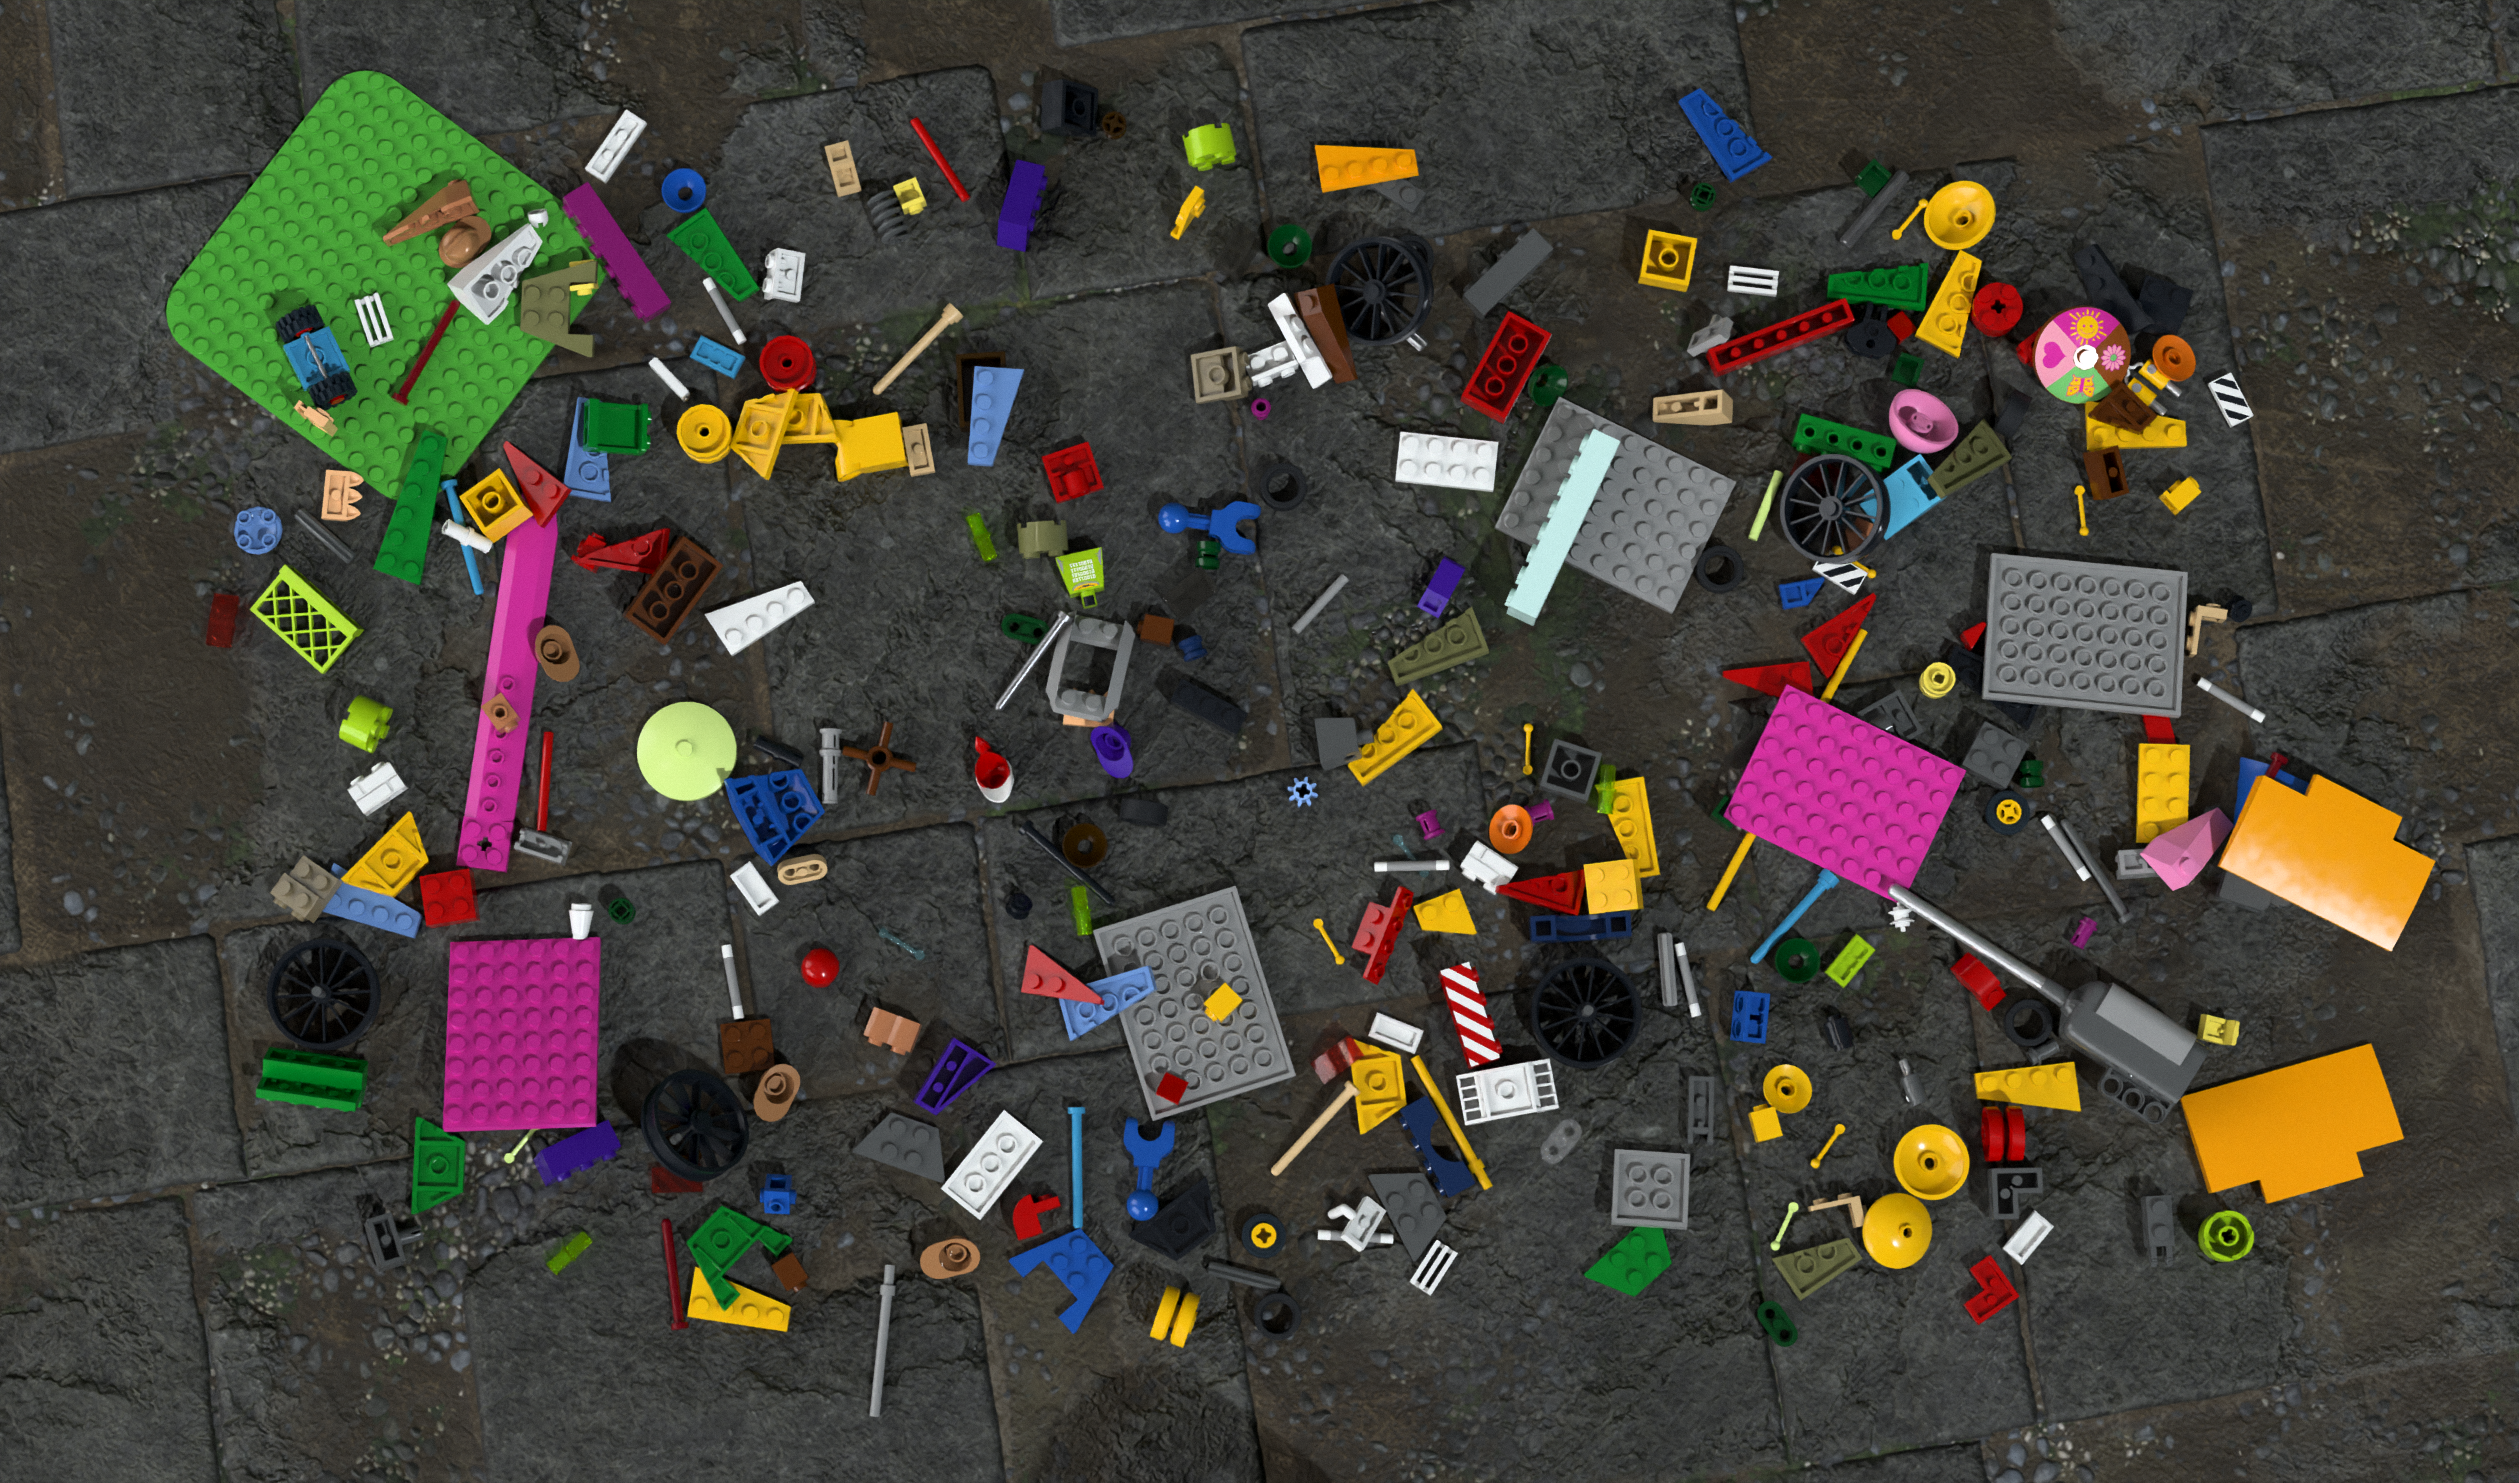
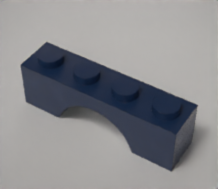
(1580, 928)
(1451, 1176)

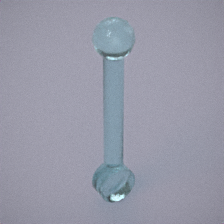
(1398, 840)
(919, 955)

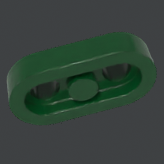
(1026, 628)
(1777, 1323)

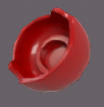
(820, 967)

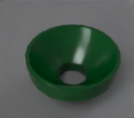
(1289, 234)
(1551, 387)
(1806, 951)

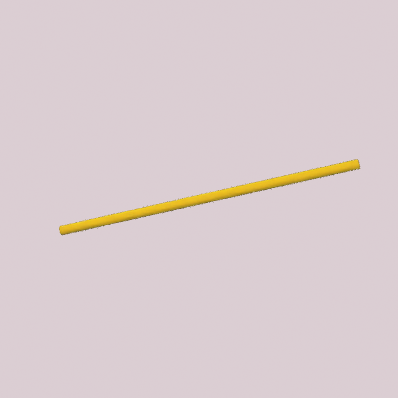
(1749, 837)

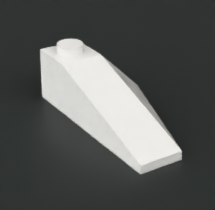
(490, 278)

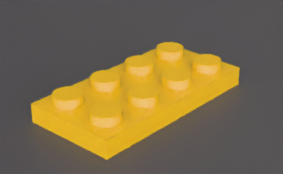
(2161, 789)

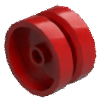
(785, 351)
(2003, 1133)

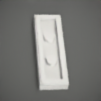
(616, 146)

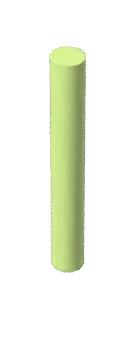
(1765, 505)

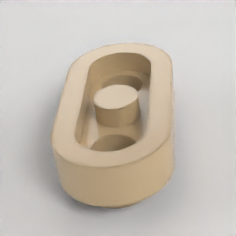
(802, 869)

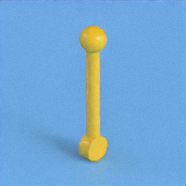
(1896, 234)
(2079, 491)
(1871, 572)
(1527, 769)
(1318, 924)
(1839, 1129)

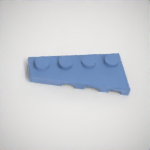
(991, 406)
(586, 471)
(372, 908)
(1119, 994)

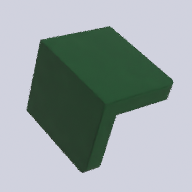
(1873, 178)
(1907, 370)
(1717, 814)

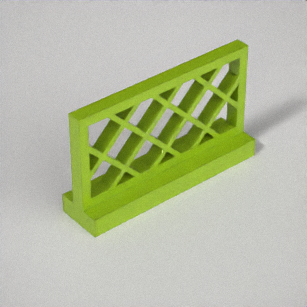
(316, 599)

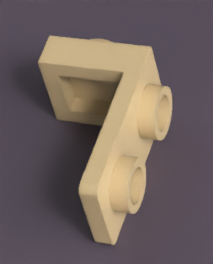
(2211, 613)
(1856, 1210)

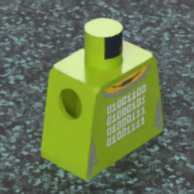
(1083, 574)

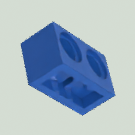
(1750, 1017)

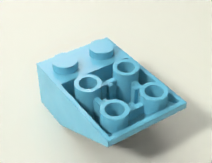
(1909, 495)

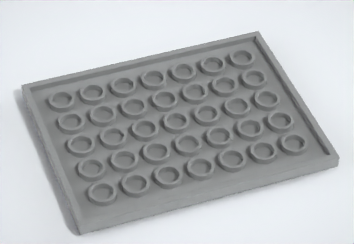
(1646, 515)
(2085, 635)
(1192, 954)

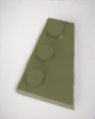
(1814, 1267)

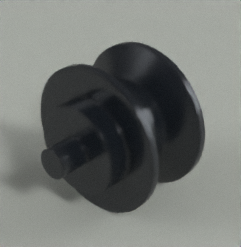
(2238, 608)
(1018, 906)

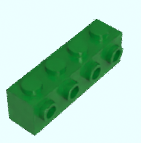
(1834, 438)

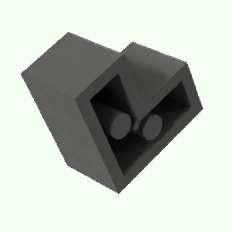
(2004, 1187)

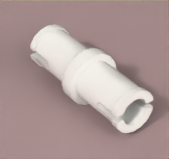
(467, 536)

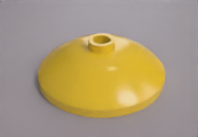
(1955, 205)
(1948, 1157)
(1885, 1228)

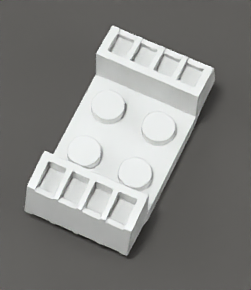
(1507, 1091)

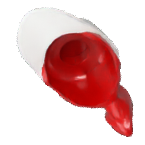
(992, 772)

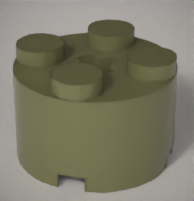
(1042, 538)

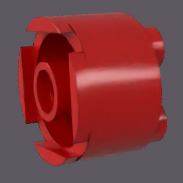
(2004, 298)

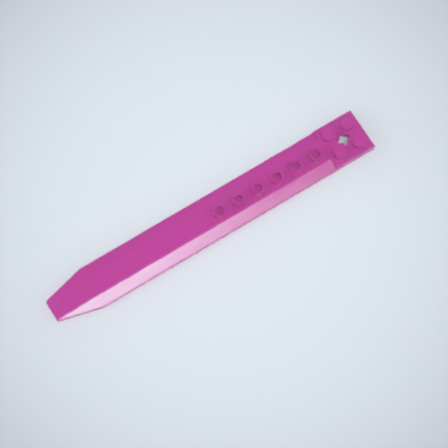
(513, 672)

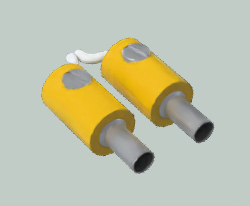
(2153, 375)

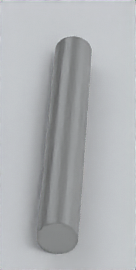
(1320, 603)

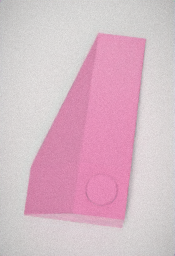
(2187, 848)

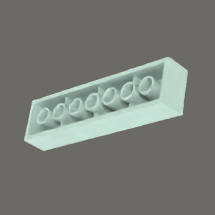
(1565, 521)

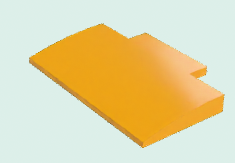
(2328, 856)
(2293, 1125)

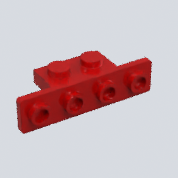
(1379, 932)

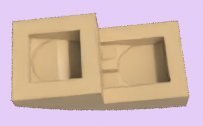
(843, 168)

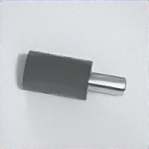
(1912, 1085)

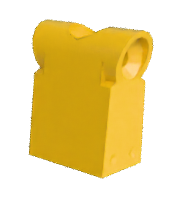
(869, 445)

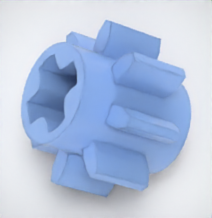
(1298, 786)

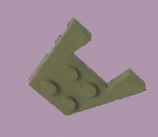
(548, 307)

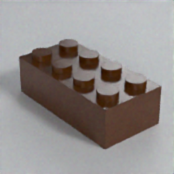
(672, 590)

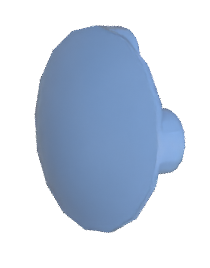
(258, 530)

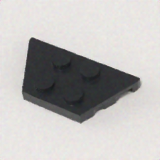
(1180, 1224)

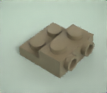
(1220, 375)
(305, 890)

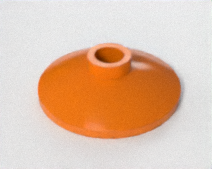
(2174, 358)
(1503, 825)

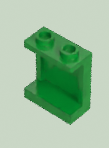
(616, 428)

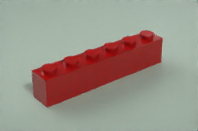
(1780, 337)

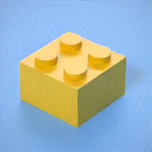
(1667, 260)
(496, 505)
(1613, 886)

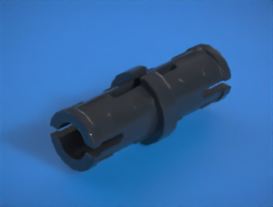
(778, 751)

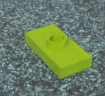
(1849, 961)

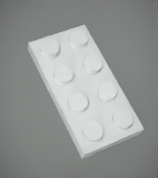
(1446, 461)
(992, 1165)

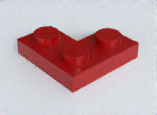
(1996, 1290)

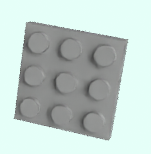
(1650, 1189)

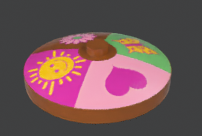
(2081, 354)

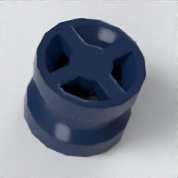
(1192, 648)

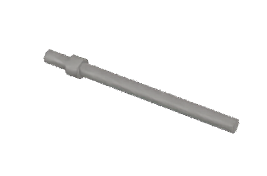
(887, 1290)

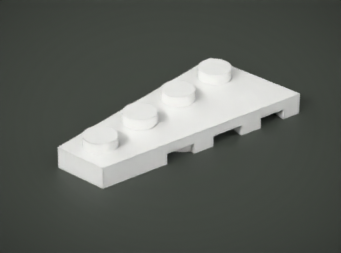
(755, 617)

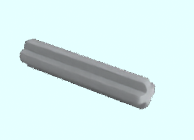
(1667, 969)

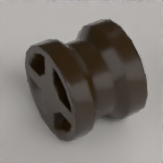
(1115, 120)

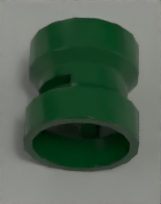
(1700, 201)
(1208, 555)
(2031, 774)
(624, 914)

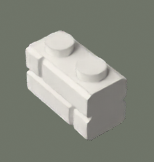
(377, 788)
(1487, 867)

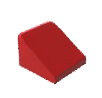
(1901, 327)
(1971, 635)
(1171, 1088)

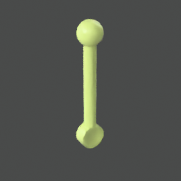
(510, 1157)
(1792, 1207)

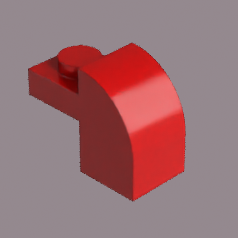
(1978, 980)
(1026, 1214)

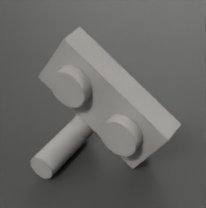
(1716, 333)

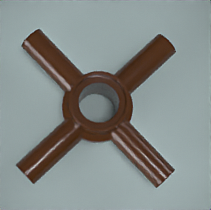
(882, 747)

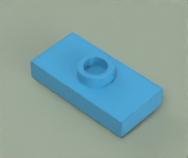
(717, 357)

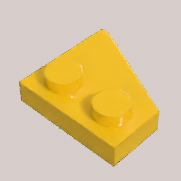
(1191, 208)
(1445, 914)

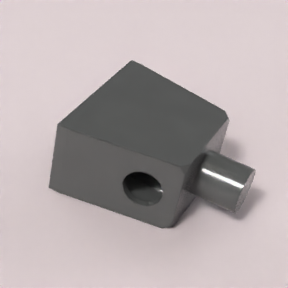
(1340, 741)

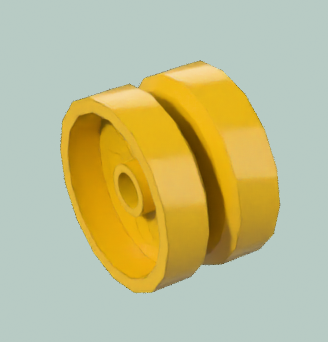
(714, 445)
(1175, 1316)

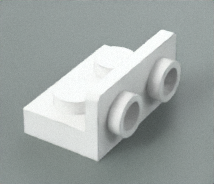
(783, 275)
(1271, 363)

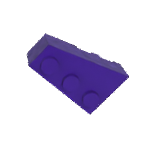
(1020, 205)
(951, 1075)
(577, 1153)

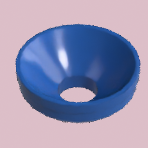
(680, 179)

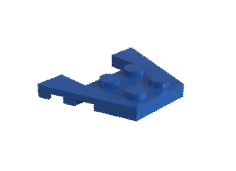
(1076, 1264)

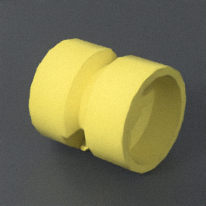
(1936, 680)

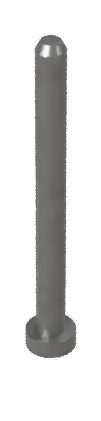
(1033, 659)

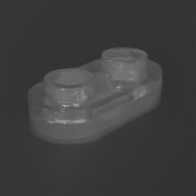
(1560, 1141)

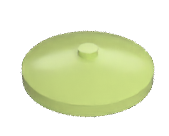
(687, 751)

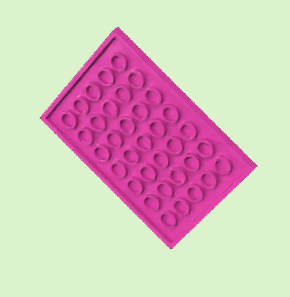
(1843, 793)
(522, 1034)

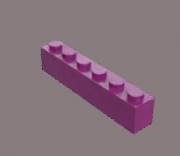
(616, 253)

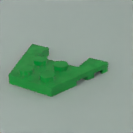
(723, 1242)

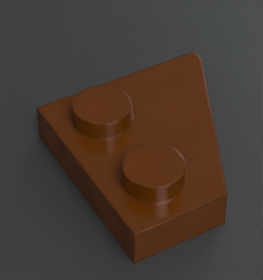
(2123, 410)

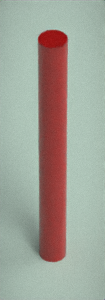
(940, 159)
(545, 781)

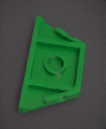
(437, 1166)
(1633, 1261)

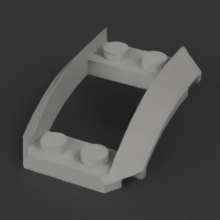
(1099, 634)

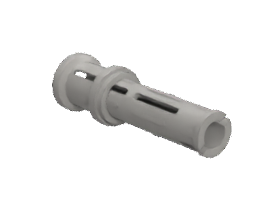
(830, 753)

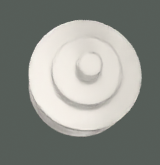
(1901, 917)

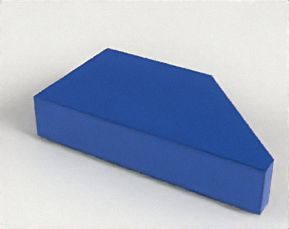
(1799, 593)

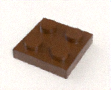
(747, 1046)

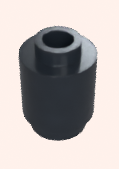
(1838, 1032)

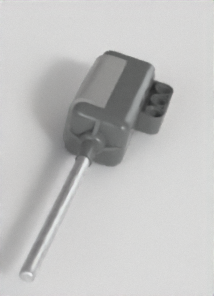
(2114, 1028)

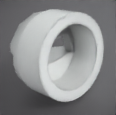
(538, 216)

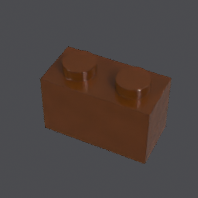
(2105, 472)

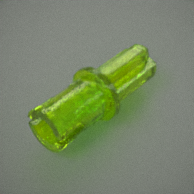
(981, 537)
(1606, 789)
(1081, 911)
(569, 1253)

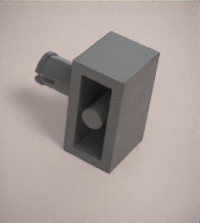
(388, 1241)

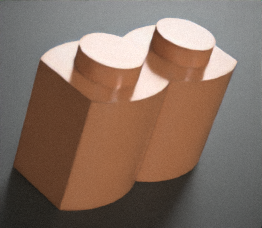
(892, 1030)

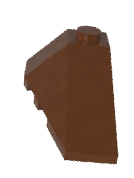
(1324, 321)

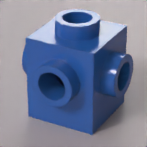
(777, 1199)

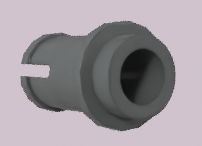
(2043, 1051)

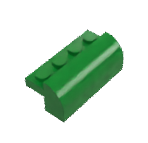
(313, 1079)

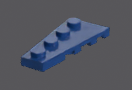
(1725, 140)

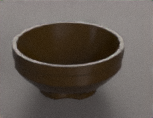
(1082, 832)

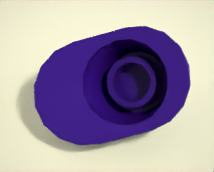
(1112, 749)

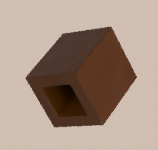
(1156, 630)
(791, 1273)

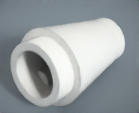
(580, 919)

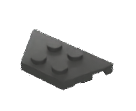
(905, 1146)
(1410, 1207)

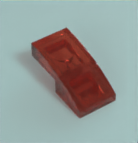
(222, 620)
(1337, 1059)

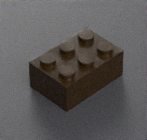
(965, 377)

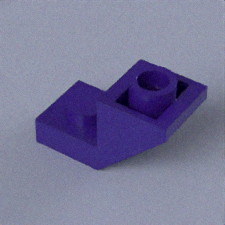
(1441, 587)

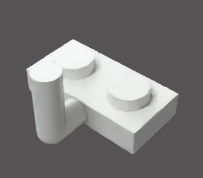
(1362, 1221)

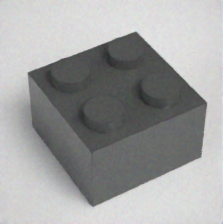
(1993, 756)
(1570, 771)

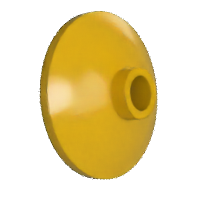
(1794, 1081)

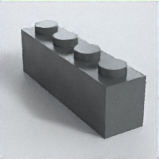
(1507, 274)

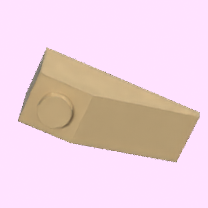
(1694, 408)

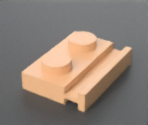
(317, 417)

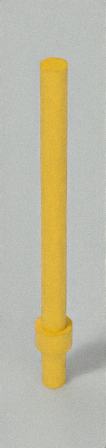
(1475, 1165)

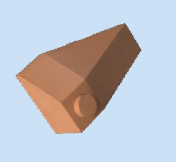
(441, 209)

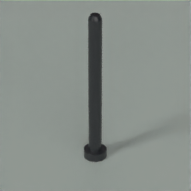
(1061, 859)

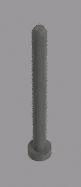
(2097, 872)

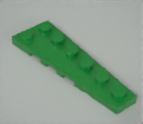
(410, 526)

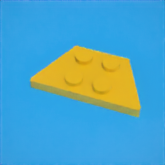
(810, 421)
(763, 429)
(390, 861)
(1381, 1086)

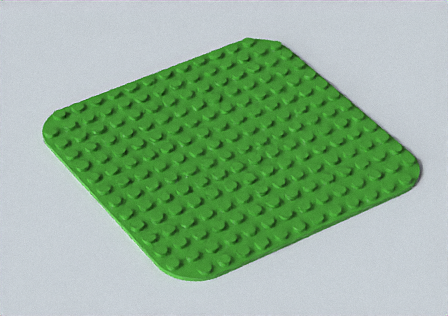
(316, 238)

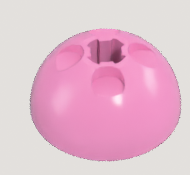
(1921, 421)

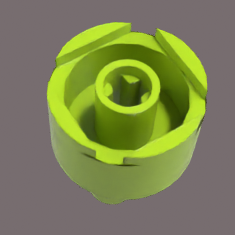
(1209, 146)
(365, 723)
(2238, 1230)

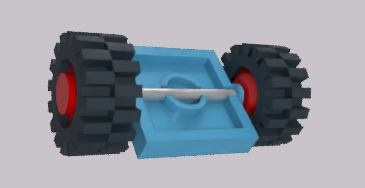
(316, 357)

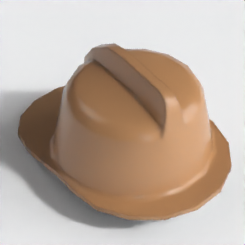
(464, 241)
(557, 653)
(776, 1092)
(950, 1258)

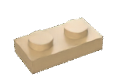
(918, 450)

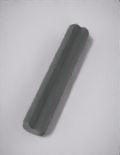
(325, 535)
(1244, 1276)

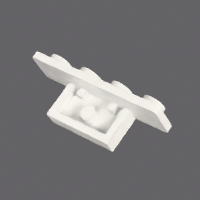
(1300, 340)

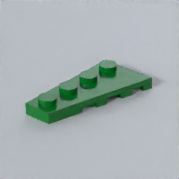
(710, 248)
(1897, 287)

